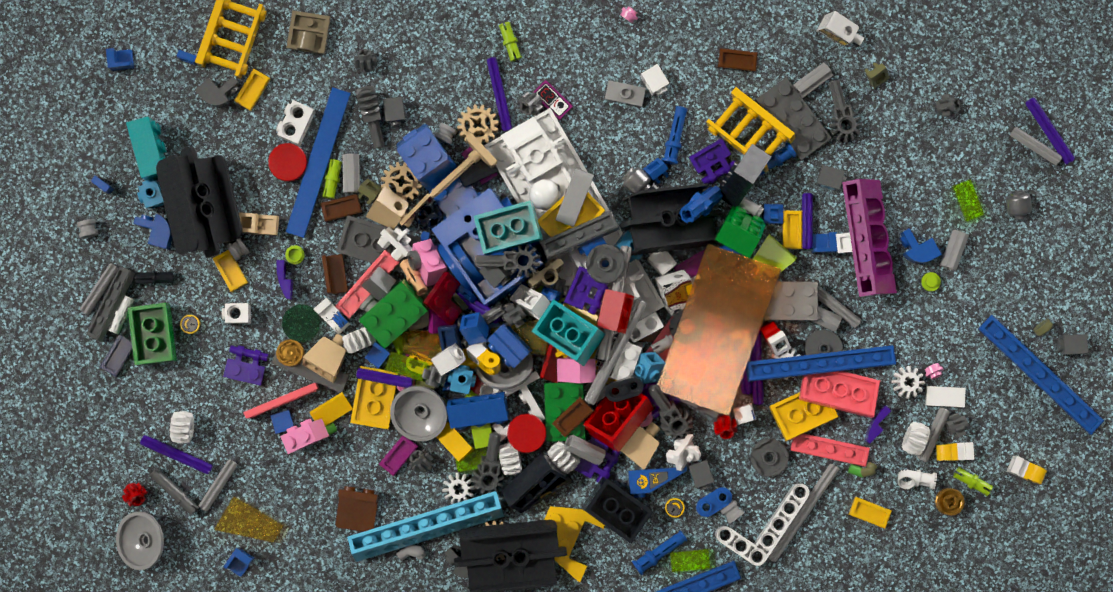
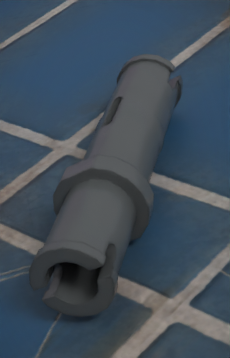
(174, 491)

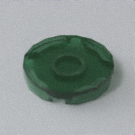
(301, 323)

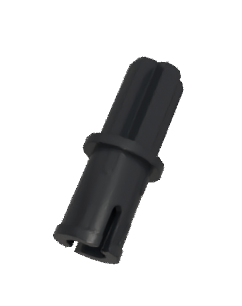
(154, 277)

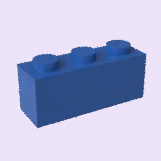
(477, 410)

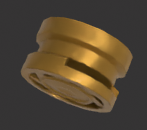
(290, 353)
(949, 501)

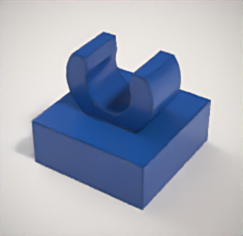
(655, 169)
(773, 213)

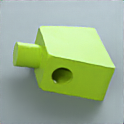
(774, 254)

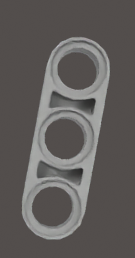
(574, 197)

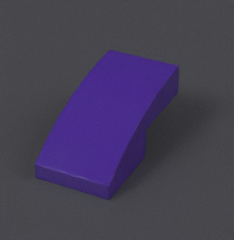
(285, 284)
(874, 429)

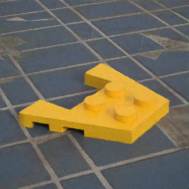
(569, 525)

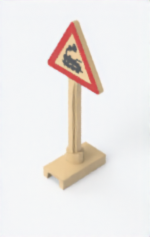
(479, 152)

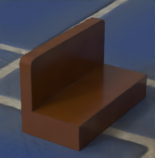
(334, 274)

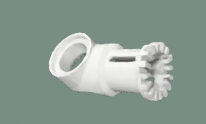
(918, 478)

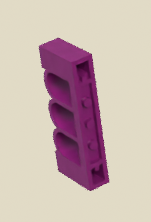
(869, 237)

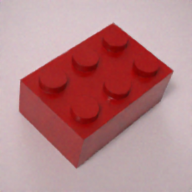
(617, 421)

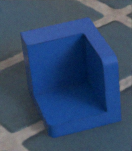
(119, 59)
(825, 243)
(474, 328)
(377, 355)
(239, 561)

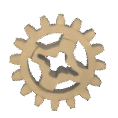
(482, 118)
(392, 181)

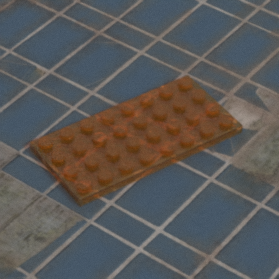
(718, 329)

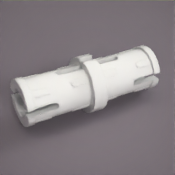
(121, 315)

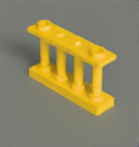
(211, 38)
(754, 111)

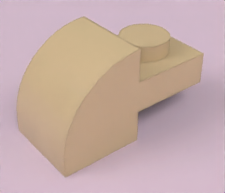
(259, 224)

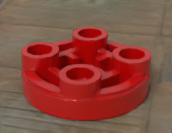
(287, 162)
(526, 433)

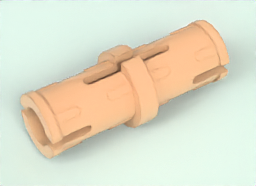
(418, 285)

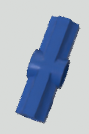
(701, 204)

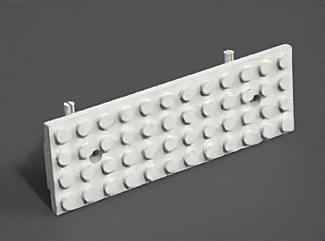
(543, 151)

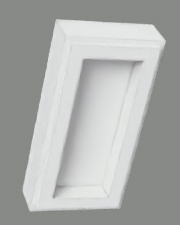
(945, 396)

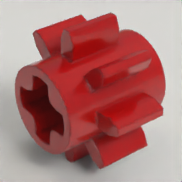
(725, 427)
(134, 494)

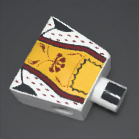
(840, 29)
(675, 290)

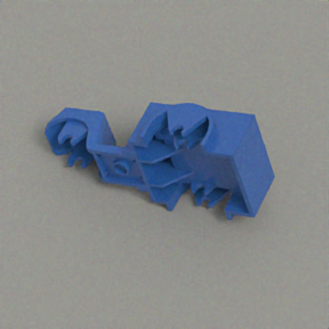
(458, 238)

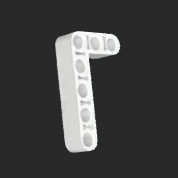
(768, 529)

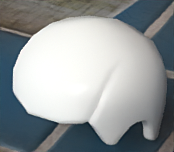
(544, 194)

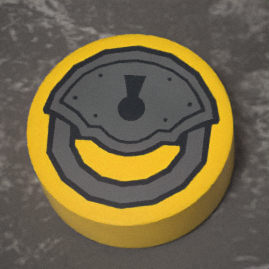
(190, 324)
(674, 507)

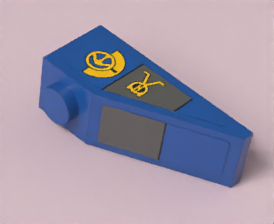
(650, 479)

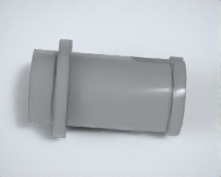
(751, 207)
(663, 344)

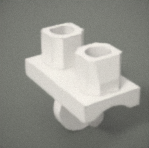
(398, 239)
(684, 453)

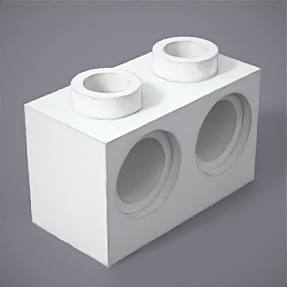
(300, 124)
(530, 301)

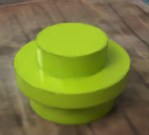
(294, 255)
(930, 281)

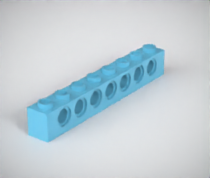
(425, 526)

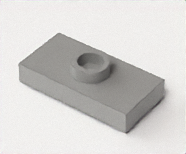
(625, 93)

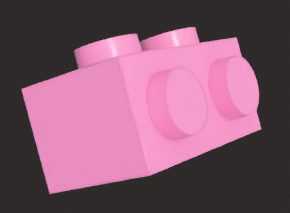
(432, 264)
(573, 372)
(306, 435)

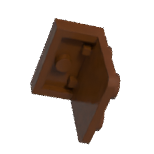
(356, 509)

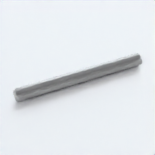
(618, 285)
(615, 353)
(812, 499)

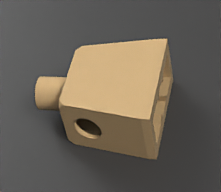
(389, 209)
(326, 357)
(642, 445)

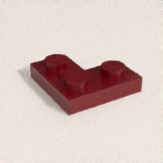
(440, 296)

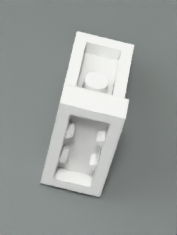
(526, 395)

